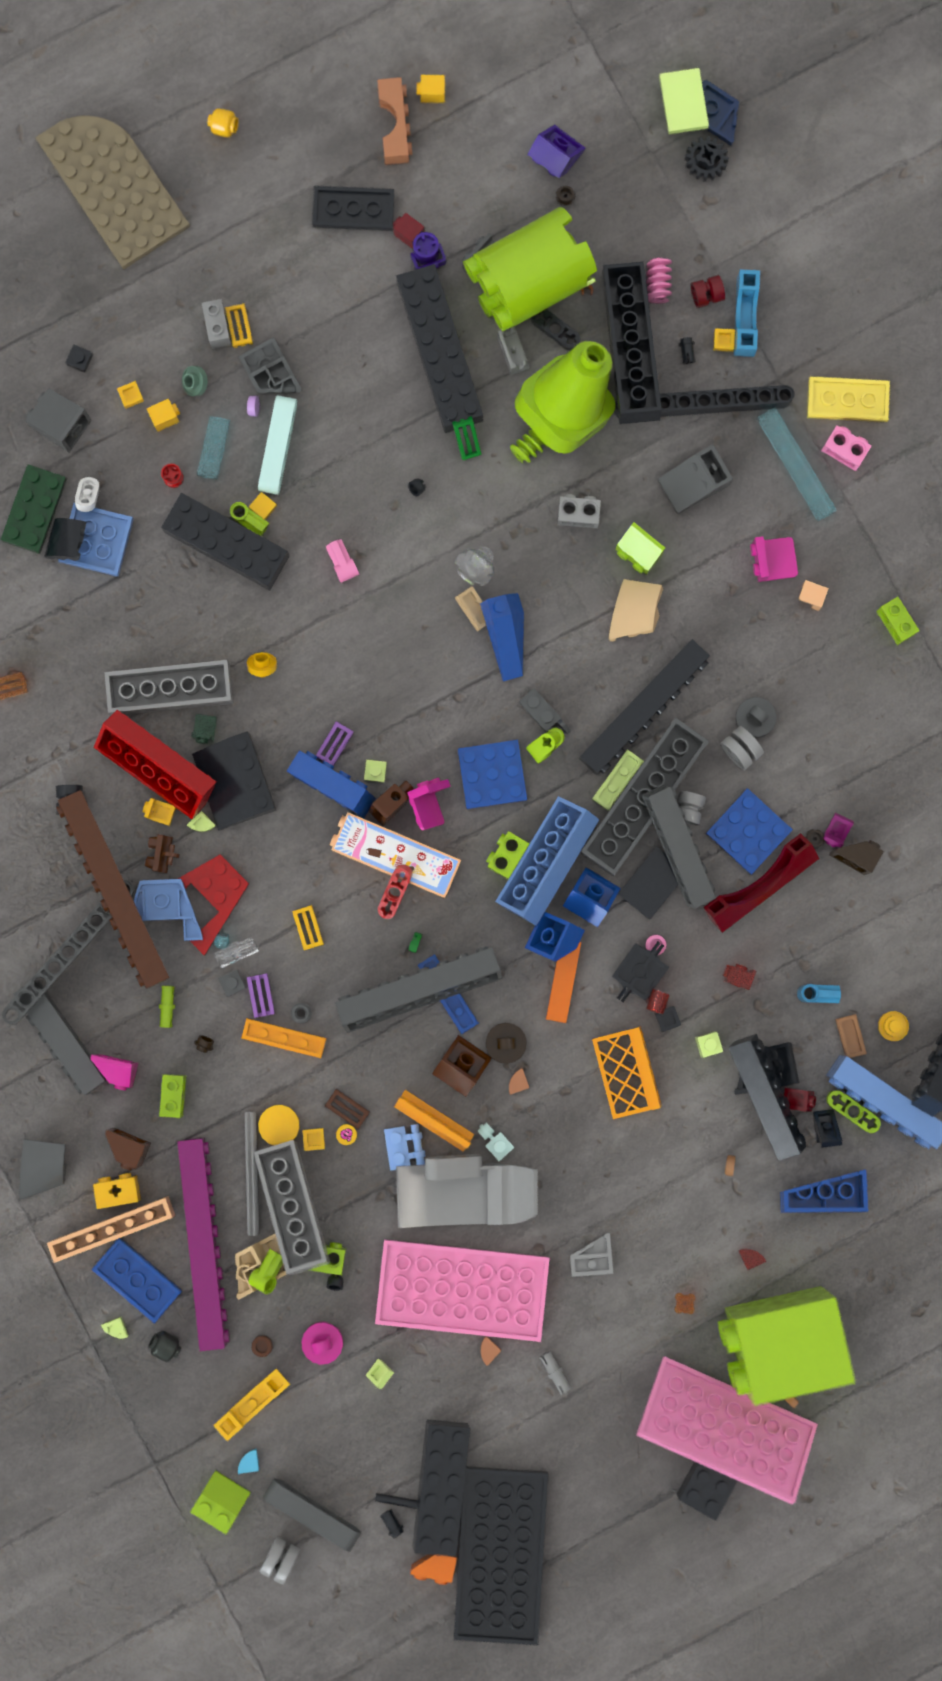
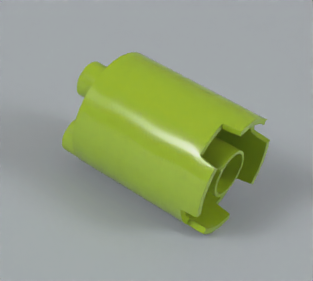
(531, 269)

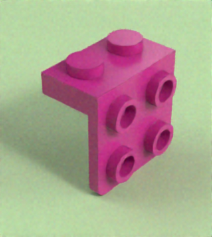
(774, 558)
(425, 803)

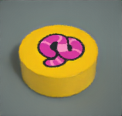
(346, 1134)

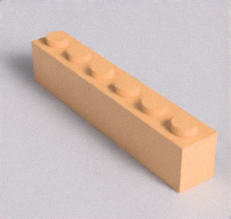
(111, 1229)

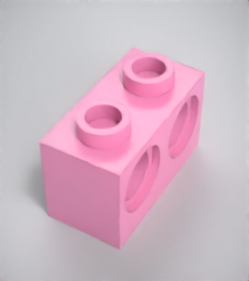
(843, 452)

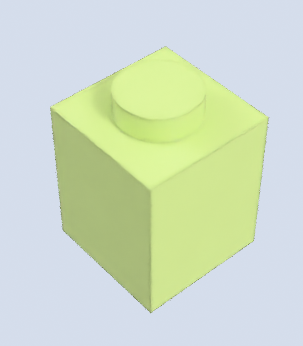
(709, 1044)

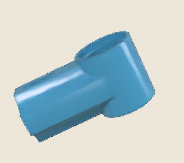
(820, 993)

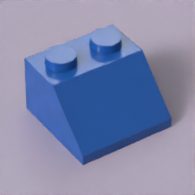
(591, 897)
(554, 937)

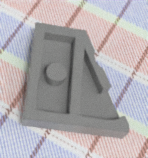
(593, 1258)

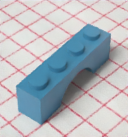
(745, 316)

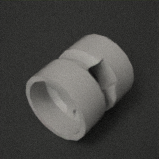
(691, 804)

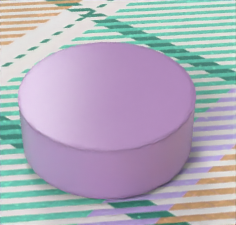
(253, 406)

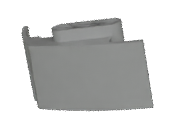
(465, 1192)

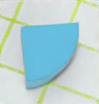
(249, 1462)

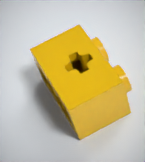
(107, 1198)

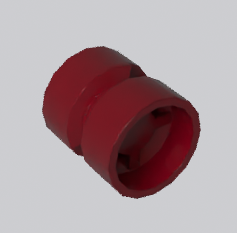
(714, 288)

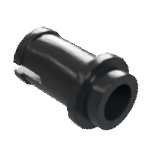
(687, 349)
(392, 1523)

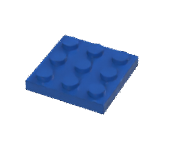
(492, 774)
(749, 831)

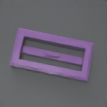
(343, 729)
(260, 994)

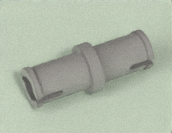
(555, 1372)

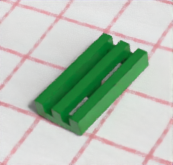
(463, 423)

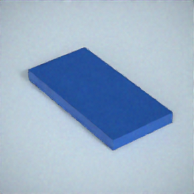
(137, 1280)

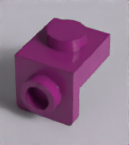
(837, 830)

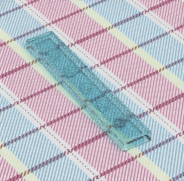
(796, 464)

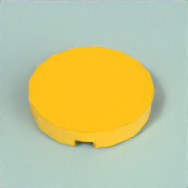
(278, 1124)

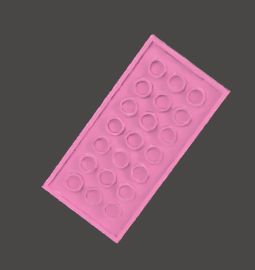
(462, 1290)
(726, 1431)

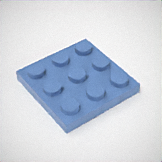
(103, 540)

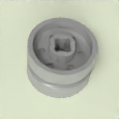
(742, 748)
(279, 1560)

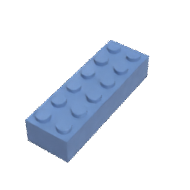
(547, 860)
(885, 1100)

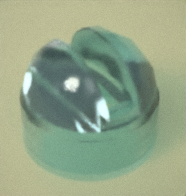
(221, 941)

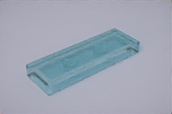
(213, 447)

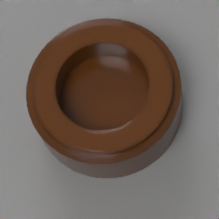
(262, 1346)

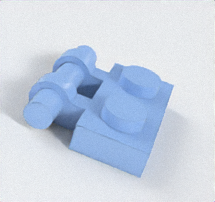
(397, 1146)

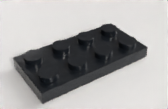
(353, 208)

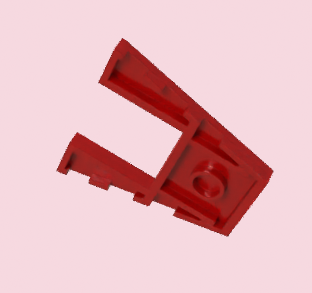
(222, 888)

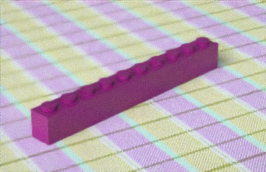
(202, 1244)

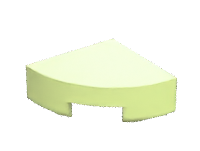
(201, 823)
(115, 1328)

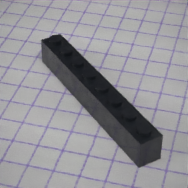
(644, 707)

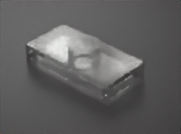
(236, 952)

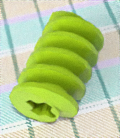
(528, 446)

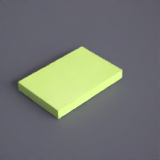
(683, 101)

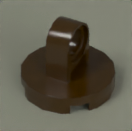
(506, 1043)

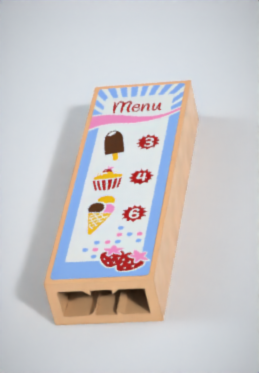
(387, 849)

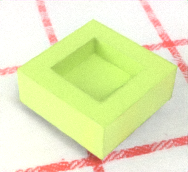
(375, 771)
(379, 1374)

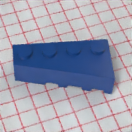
(832, 1195)

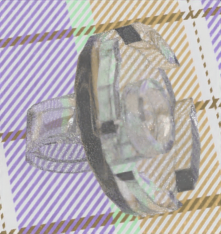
(476, 565)

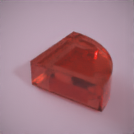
(751, 1258)

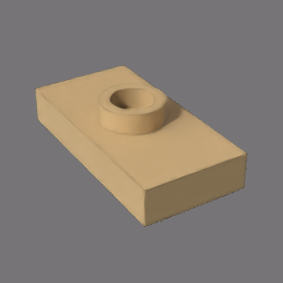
(470, 604)

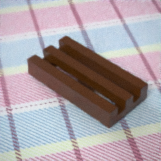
(352, 1102)

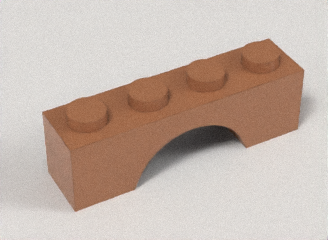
(391, 98)

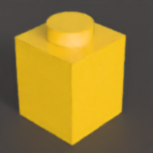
(431, 88)
(163, 414)

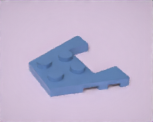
(167, 901)

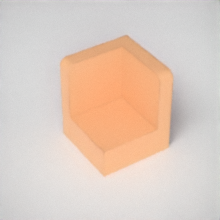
(813, 594)

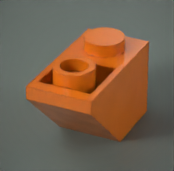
(434, 1567)

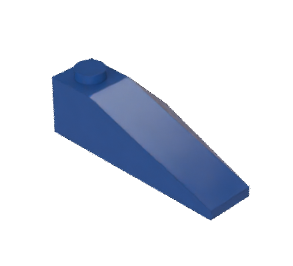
(506, 630)

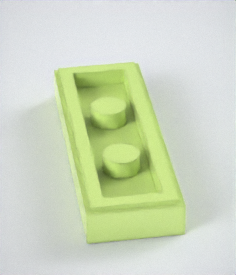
(617, 780)

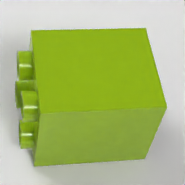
(786, 1346)

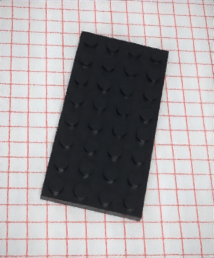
(501, 1556)

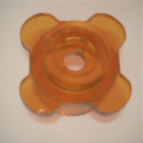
(689, 1307)

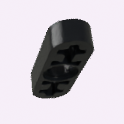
(556, 336)

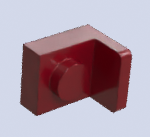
(800, 1099)

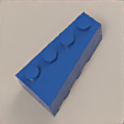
(331, 784)

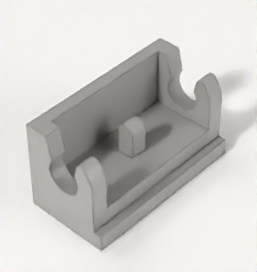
(513, 351)

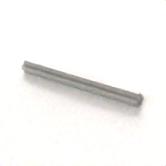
(251, 1174)

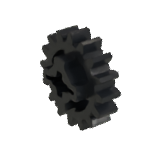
(703, 166)

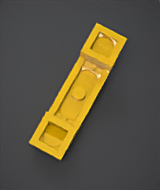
(251, 1404)

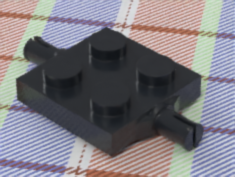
(640, 971)

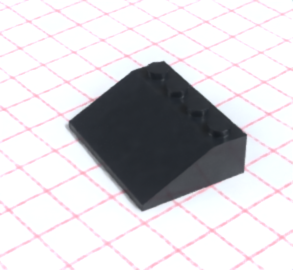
(240, 781)

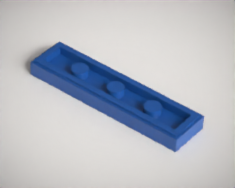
(454, 1005)

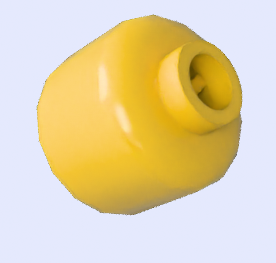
(223, 122)

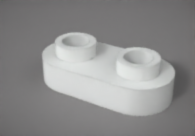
(87, 494)

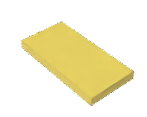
(848, 399)

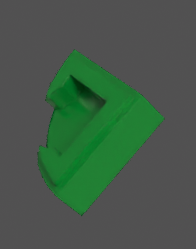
(415, 942)

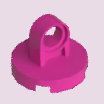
(322, 1343)

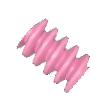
(657, 280)

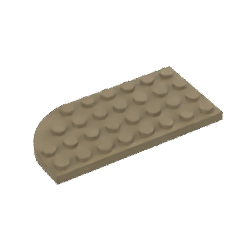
(113, 186)

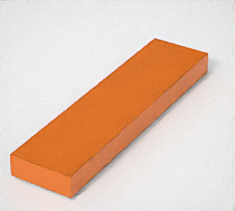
(562, 986)

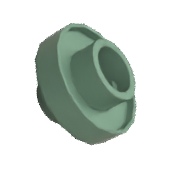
(194, 381)

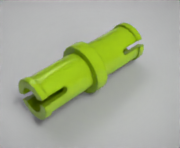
(166, 1006)

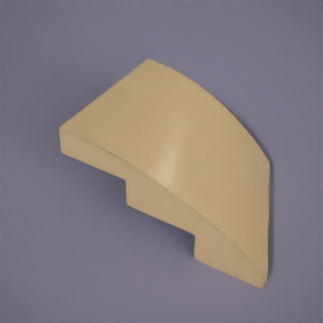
(635, 609)
(251, 1259)

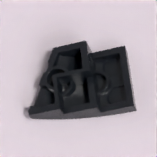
(65, 539)
(783, 1066)

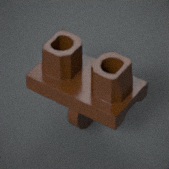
(163, 853)

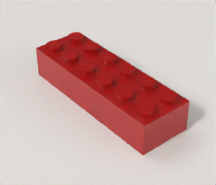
(154, 764)

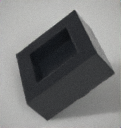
(79, 358)
(668, 1020)

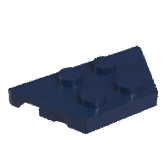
(721, 112)

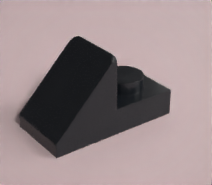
(827, 1128)

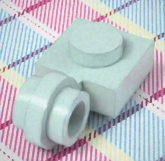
(499, 1145)

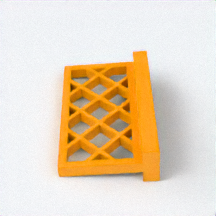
(644, 1068)
(434, 1120)

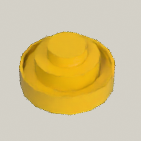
(261, 664)
(893, 1026)

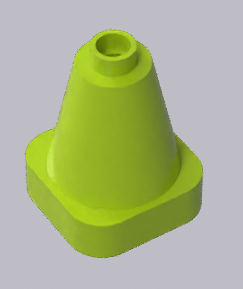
(569, 397)

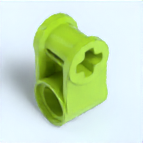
(546, 744)

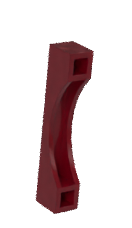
(792, 861)

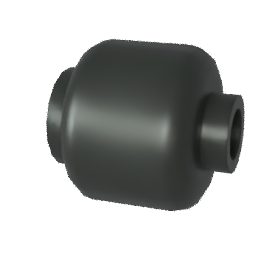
(164, 1346)

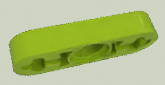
(869, 1115)

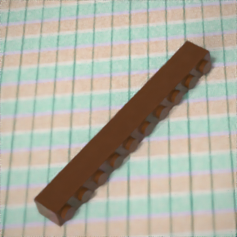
(113, 890)

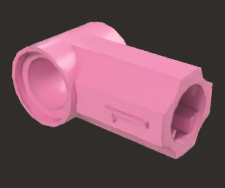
(343, 565)

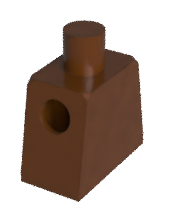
(385, 807)

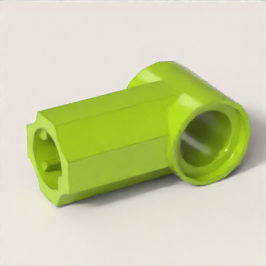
(250, 519)
(265, 1276)

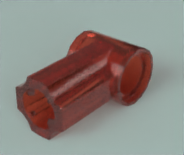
(657, 1001)

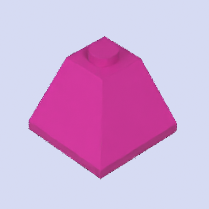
(116, 1070)

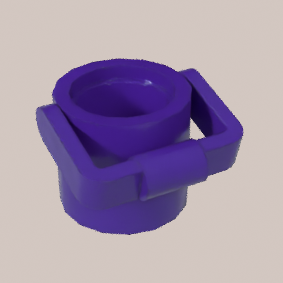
(426, 251)

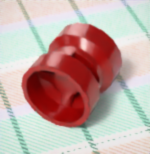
(172, 471)

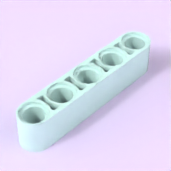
(277, 445)

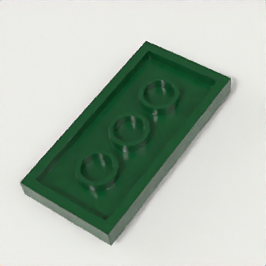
(33, 509)

